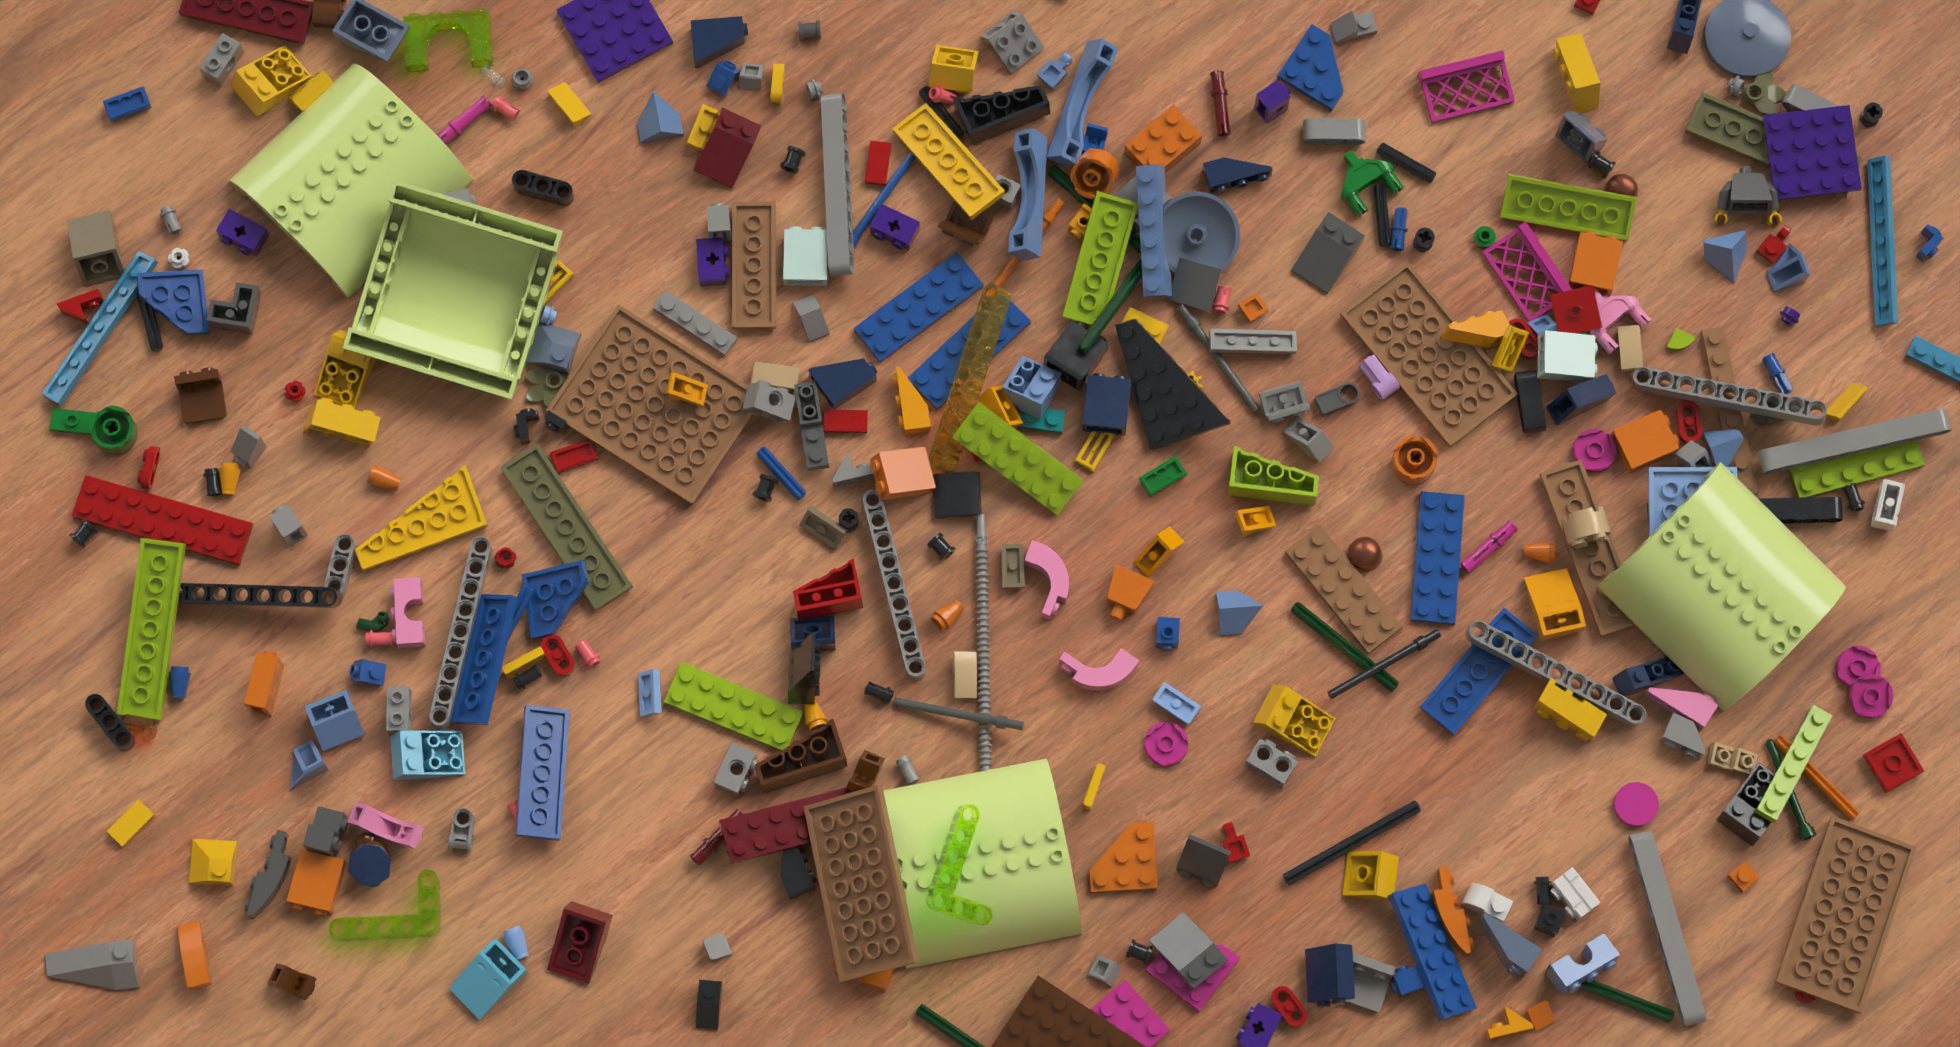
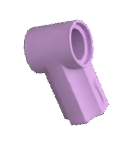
(1381, 381)

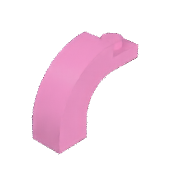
(1051, 565)
(1100, 678)
(385, 826)

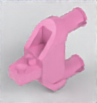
(1612, 310)

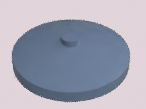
(1747, 37)
(1200, 230)

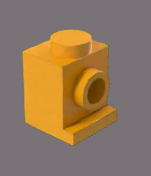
(1076, 229)

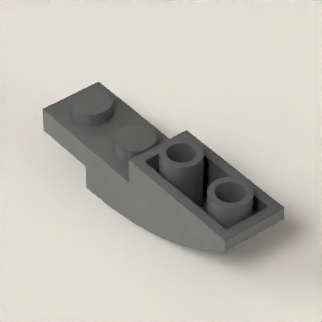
(811, 426)
(267, 884)

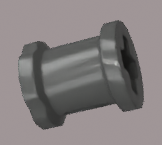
(809, 30)

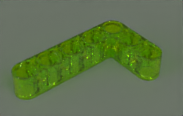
(954, 871)
(396, 921)

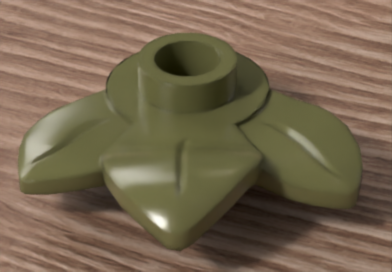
(1766, 94)
(542, 386)

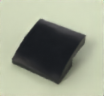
(957, 494)

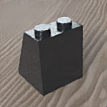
(1070, 361)

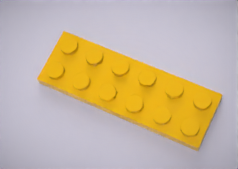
(948, 161)

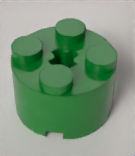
(119, 441)

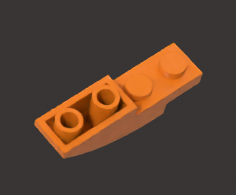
(1454, 921)

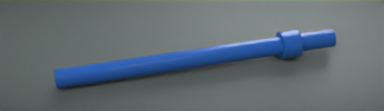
(882, 197)

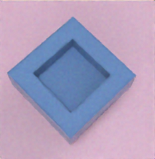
(1541, 324)

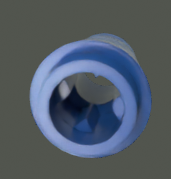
(179, 681)

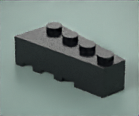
(1000, 112)

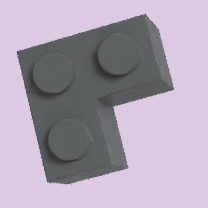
(239, 314)
(326, 831)

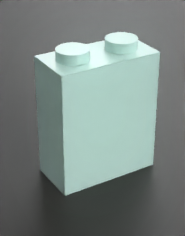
(805, 256)
(1566, 356)

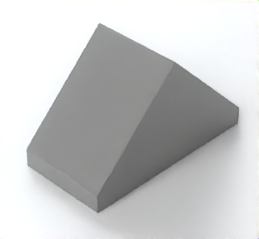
(811, 318)

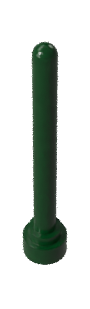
(1805, 830)

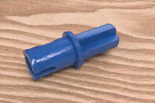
(1399, 229)
(1777, 374)

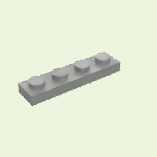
(695, 323)
(1252, 341)

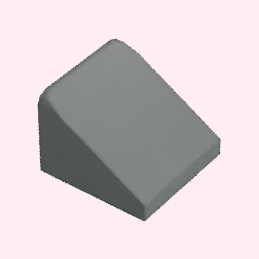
(751, 76)
(717, 947)
(1105, 970)

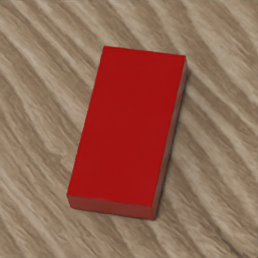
(878, 163)
(845, 421)
(574, 456)

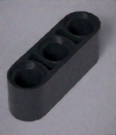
(550, 194)
(1530, 402)
(101, 716)

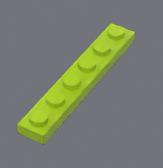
(1793, 764)

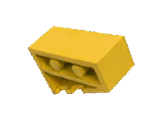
(1578, 72)
(342, 421)
(1569, 711)

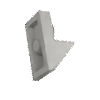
(1353, 26)
(846, 475)

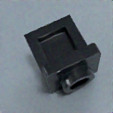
(555, 423)
(521, 429)

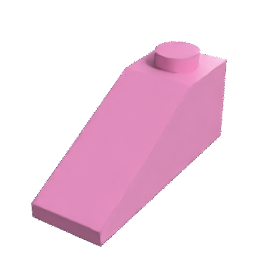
(1686, 704)

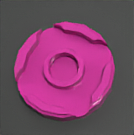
(1595, 449)
(1856, 662)
(1870, 695)
(1166, 744)
(1636, 804)

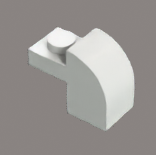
(1484, 899)

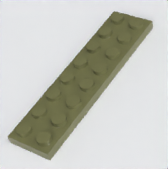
(1731, 129)
(566, 524)

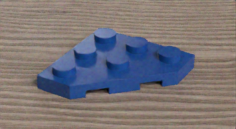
(1314, 69)
(177, 297)
(553, 596)

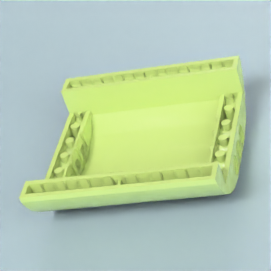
(334, 170)
(455, 290)
(1723, 588)
(1012, 865)

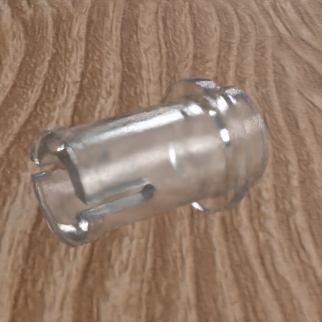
(491, 75)

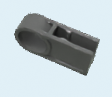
(1331, 400)

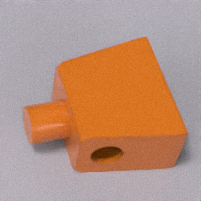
(1127, 591)

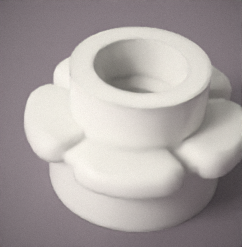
(172, 258)

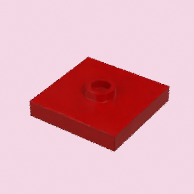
(1576, 310)
(1893, 763)

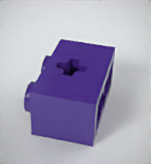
(1272, 101)
(889, 218)
(235, 223)
(712, 249)
(1260, 1015)

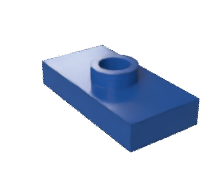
(127, 104)

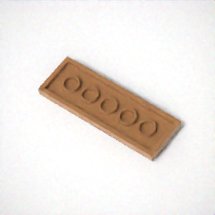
(754, 265)
(1343, 589)

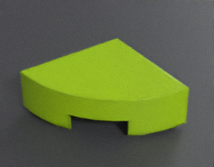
(1680, 340)

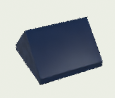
(824, 629)

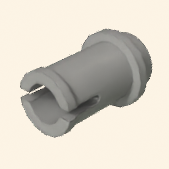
(170, 220)
(907, 769)

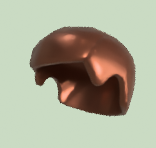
(1623, 185)
(1365, 553)

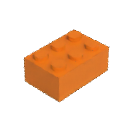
(1164, 141)

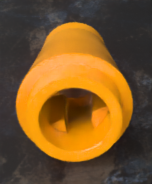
(229, 477)
(814, 716)

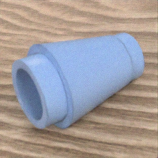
(516, 942)

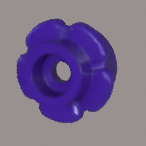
(1789, 316)

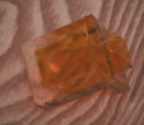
(138, 723)

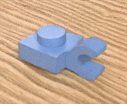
(1054, 72)

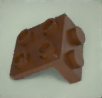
(961, 225)
(201, 395)

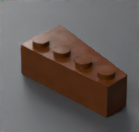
(803, 759)

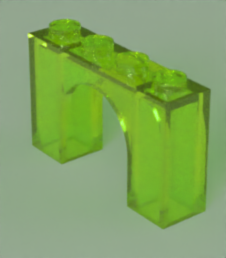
(473, 24)

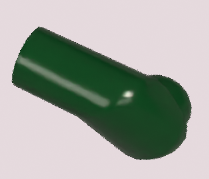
(375, 624)

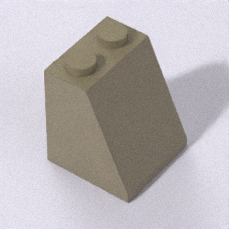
(96, 248)

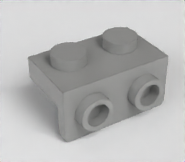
(1284, 401)

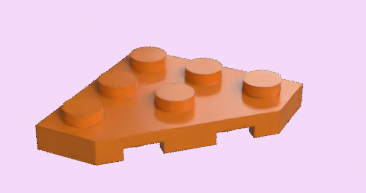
(1128, 862)

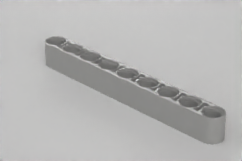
(837, 185)
(1737, 403)
(1854, 441)
(898, 594)
(459, 621)
(1544, 673)
(1667, 928)

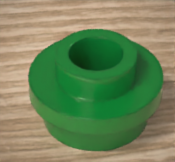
(1484, 243)

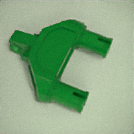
(1363, 174)

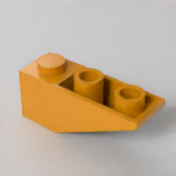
(1479, 331)
(914, 409)

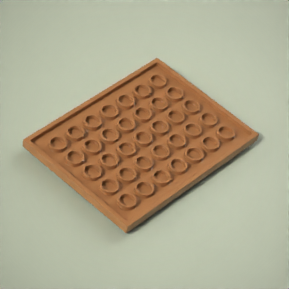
(623, 405)

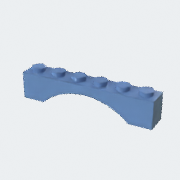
(1093, 66)
(1026, 235)
(1155, 267)

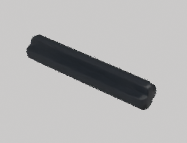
(941, 112)
(1406, 162)
(1382, 215)
(150, 325)

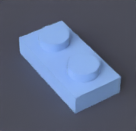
(649, 693)
(1176, 703)

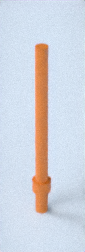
(1048, 218)

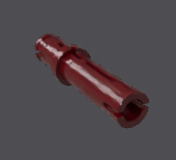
(1219, 94)
(699, 856)

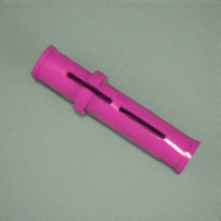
(455, 127)
(1508, 530)

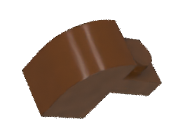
(866, 771)
(292, 981)

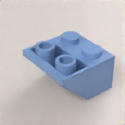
(1032, 386)
(335, 720)

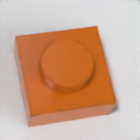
(1253, 308)
(1743, 876)

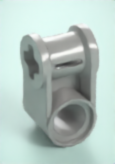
(461, 832)

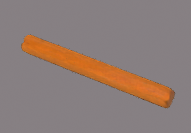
(1821, 782)

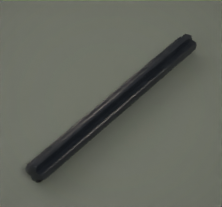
(1352, 842)

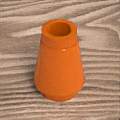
(383, 478)
(1541, 551)
(947, 615)

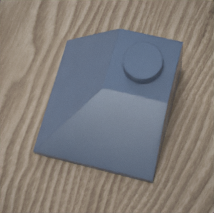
(554, 348)

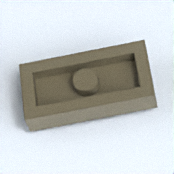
(823, 527)
(1012, 566)

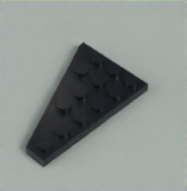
(1165, 395)

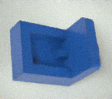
(723, 77)
(1095, 137)
(1930, 248)
(368, 672)

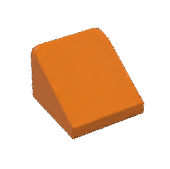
(1540, 1015)

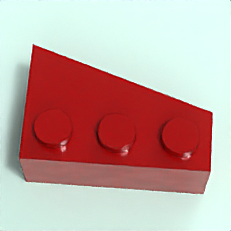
(830, 594)

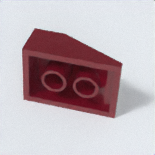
(726, 147)
(579, 941)

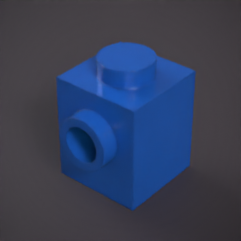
(1167, 633)
(1406, 981)

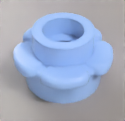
(548, 315)

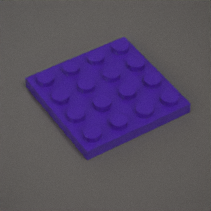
(614, 33)
(1812, 152)

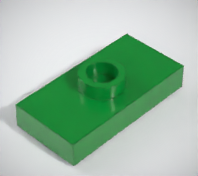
(70, 421)
(1162, 476)

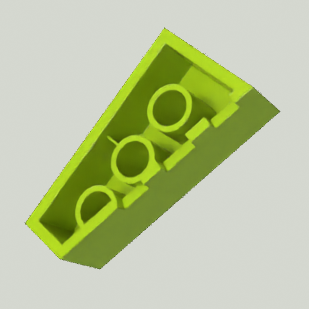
(1270, 480)

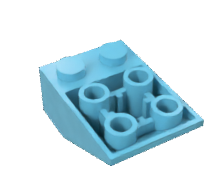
(427, 754)
(488, 979)

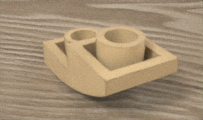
(1630, 347)
(775, 374)
(965, 674)
(1731, 758)

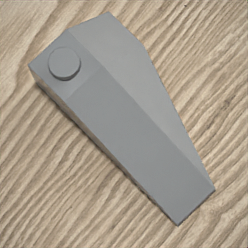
(101, 965)

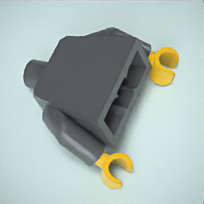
(1748, 195)

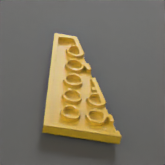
(434, 519)

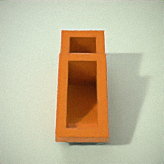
(194, 955)

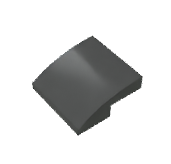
(1194, 284)

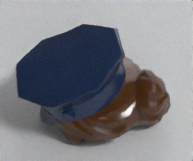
(369, 861)

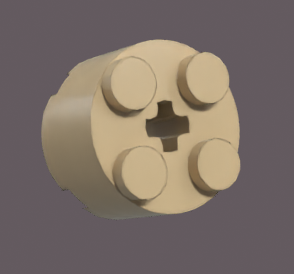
(1586, 527)

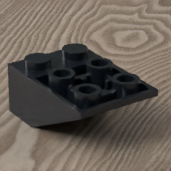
(804, 672)
(1740, 813)

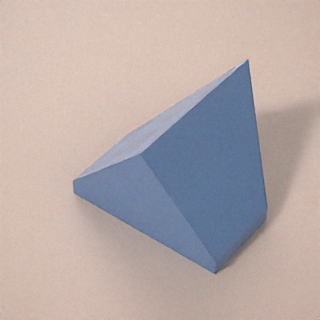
(659, 120)
(1726, 253)
(1788, 269)
(1723, 445)
(1235, 611)
(306, 764)

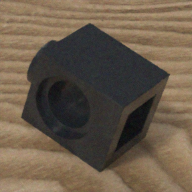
(1549, 920)

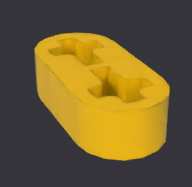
(777, 83)

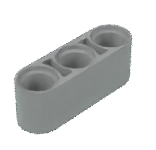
(1802, 99)
(1333, 131)
(340, 556)

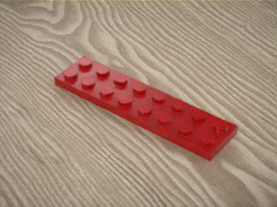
(162, 519)

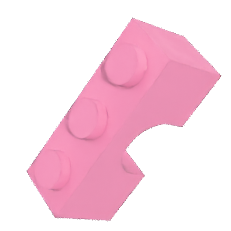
(407, 593)

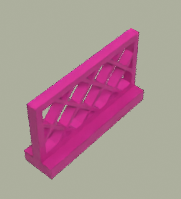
(1461, 68)
(1540, 257)

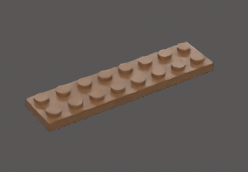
(1569, 492)

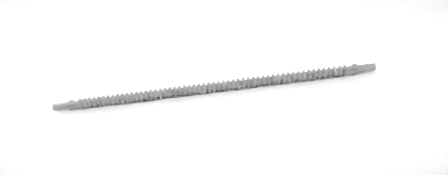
(983, 650)

